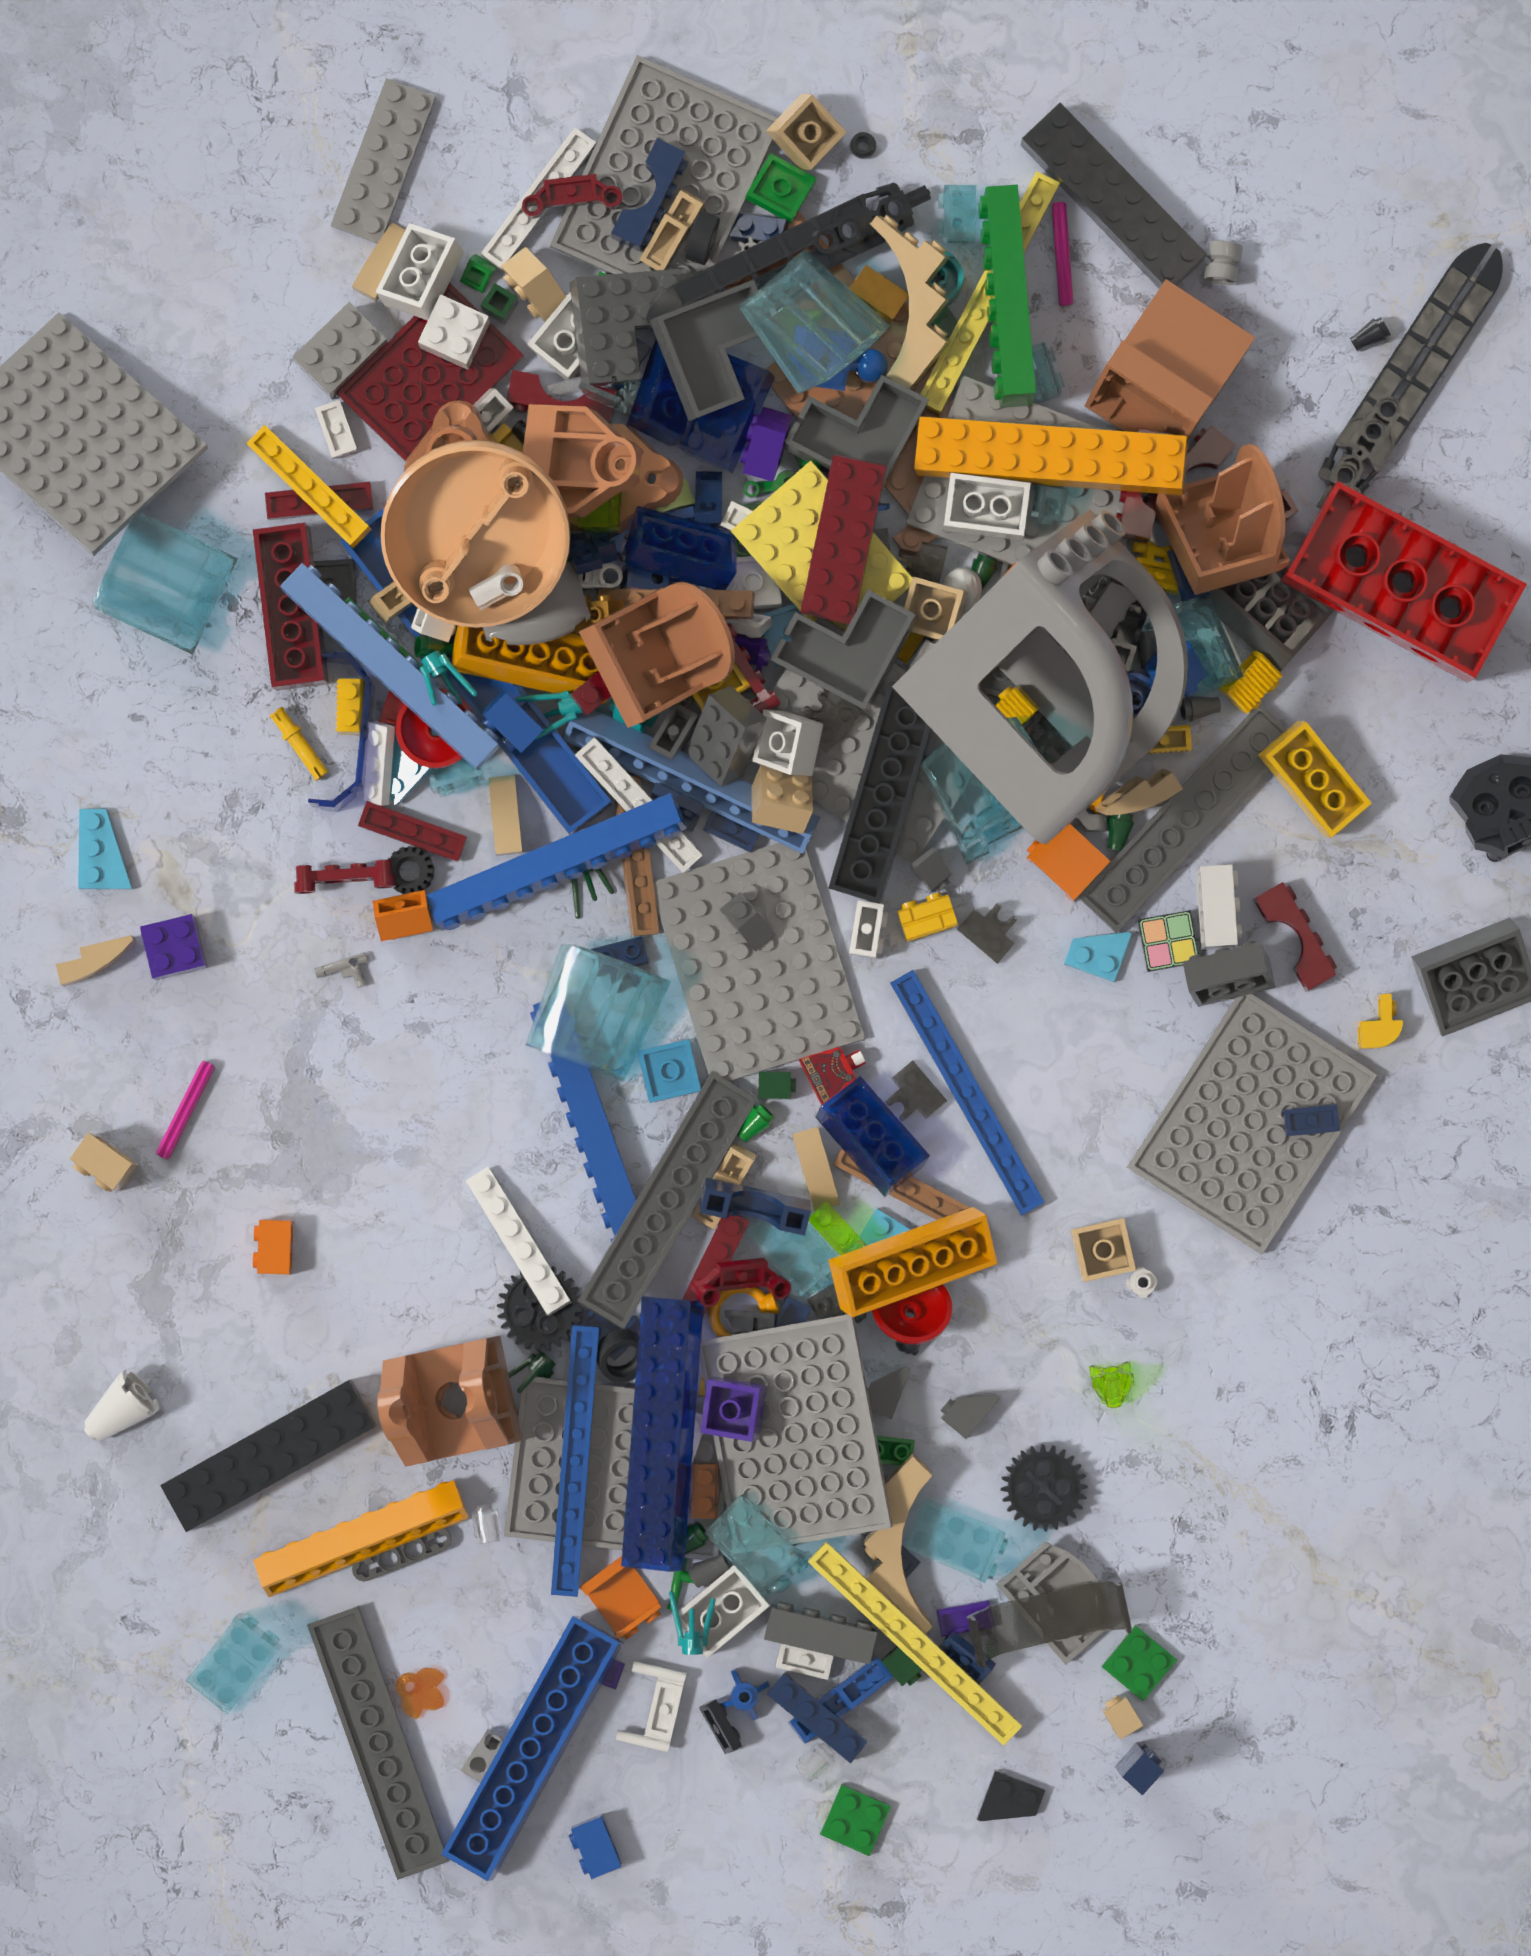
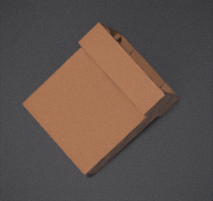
(1169, 366)

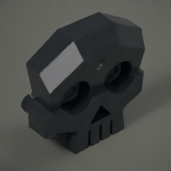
(1496, 787)

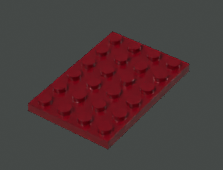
(407, 386)

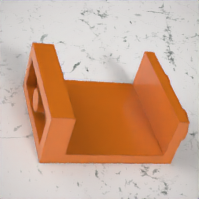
(1068, 861)
(622, 1598)

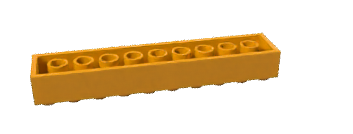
(1052, 455)

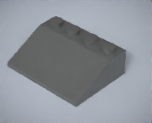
(1270, 615)
(1475, 976)

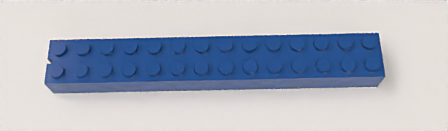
(547, 761)

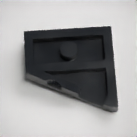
(1009, 1798)

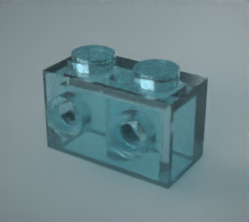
(958, 213)

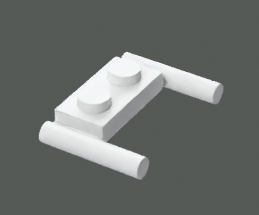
(663, 1708)

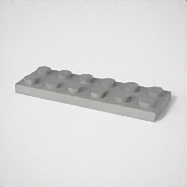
(383, 161)

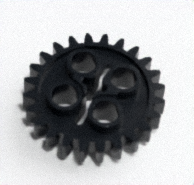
(517, 1301)
(1060, 1470)

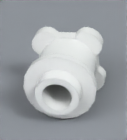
(1132, 1282)

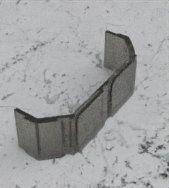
(1048, 1618)

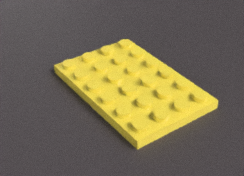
(784, 534)

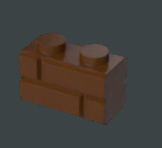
(704, 1491)

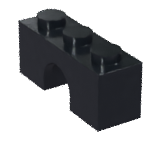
(1128, 632)

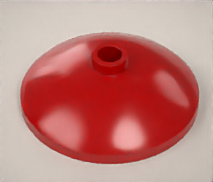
(420, 744)
(931, 1316)

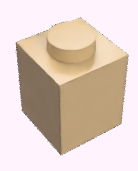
(1121, 1716)

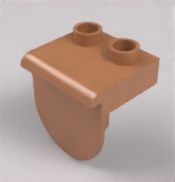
(1227, 524)
(660, 650)

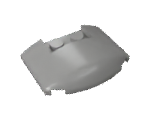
(551, 618)
(1045, 1571)

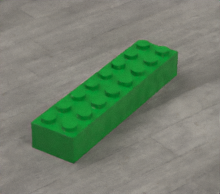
(1008, 296)

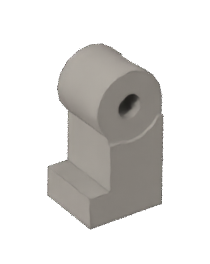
(482, 1755)

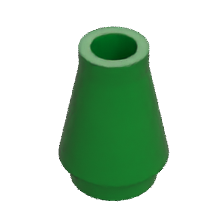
(756, 1122)

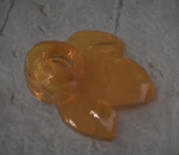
(424, 1693)

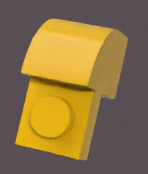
(1381, 1032)

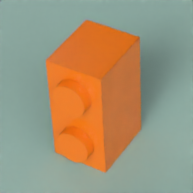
(402, 915)
(274, 1247)

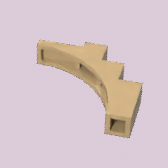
(920, 265)
(886, 1544)

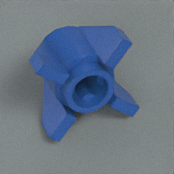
(744, 1686)

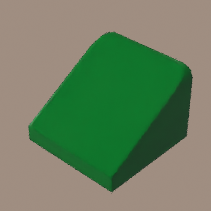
(478, 273)

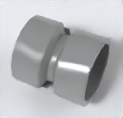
(1223, 257)

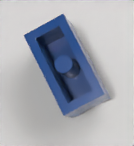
(511, 721)
(595, 1846)

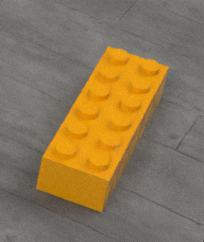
(543, 666)
(912, 1261)

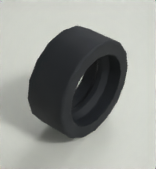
(702, 238)
(608, 1344)

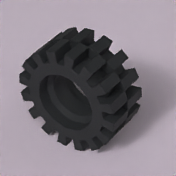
(426, 869)

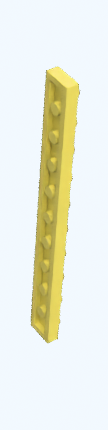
(974, 317)
(915, 1643)

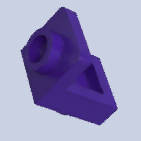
(756, 648)

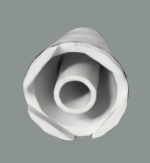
(121, 1407)

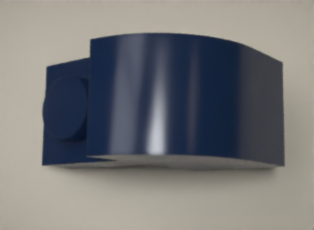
(708, 497)

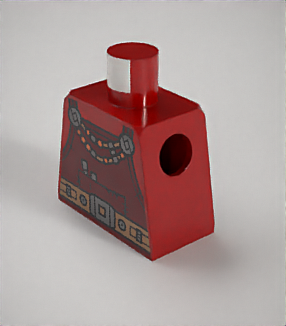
(831, 1071)

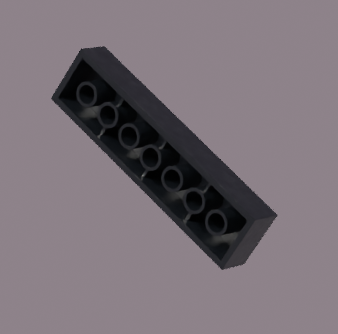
(1112, 198)
(881, 800)
(268, 1455)

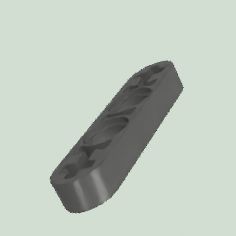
(403, 1557)

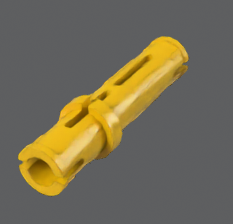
(297, 741)

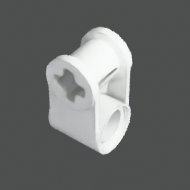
(595, 579)

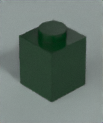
(499, 303)
(776, 1086)
(901, 1667)

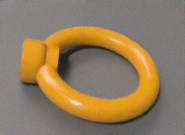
(766, 1303)

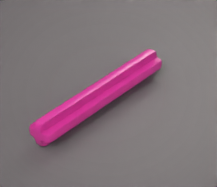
(1062, 254)
(185, 1109)

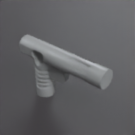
(346, 969)

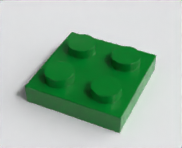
(780, 188)
(1139, 1663)
(855, 1820)

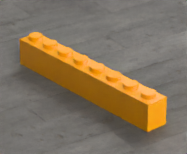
(360, 1538)

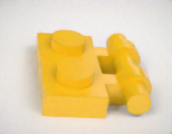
(1160, 571)

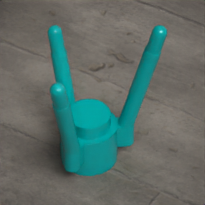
(435, 665)
(567, 708)
(691, 1640)

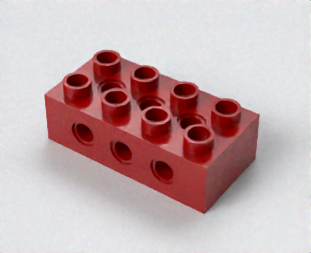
(1436, 573)

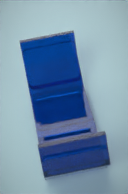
(367, 716)

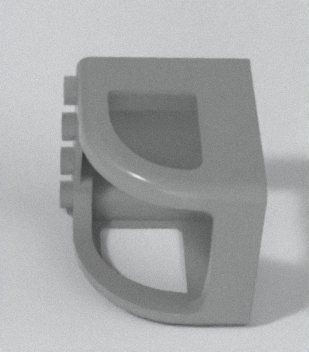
(1068, 666)

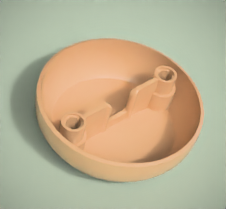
(463, 520)

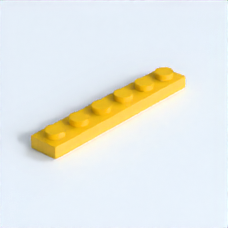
(309, 486)

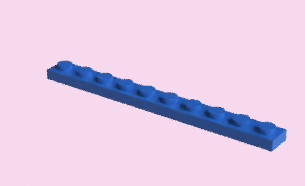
(967, 1092)
(575, 1460)

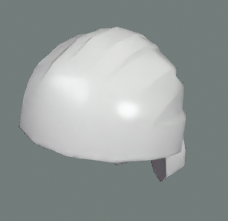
(965, 580)

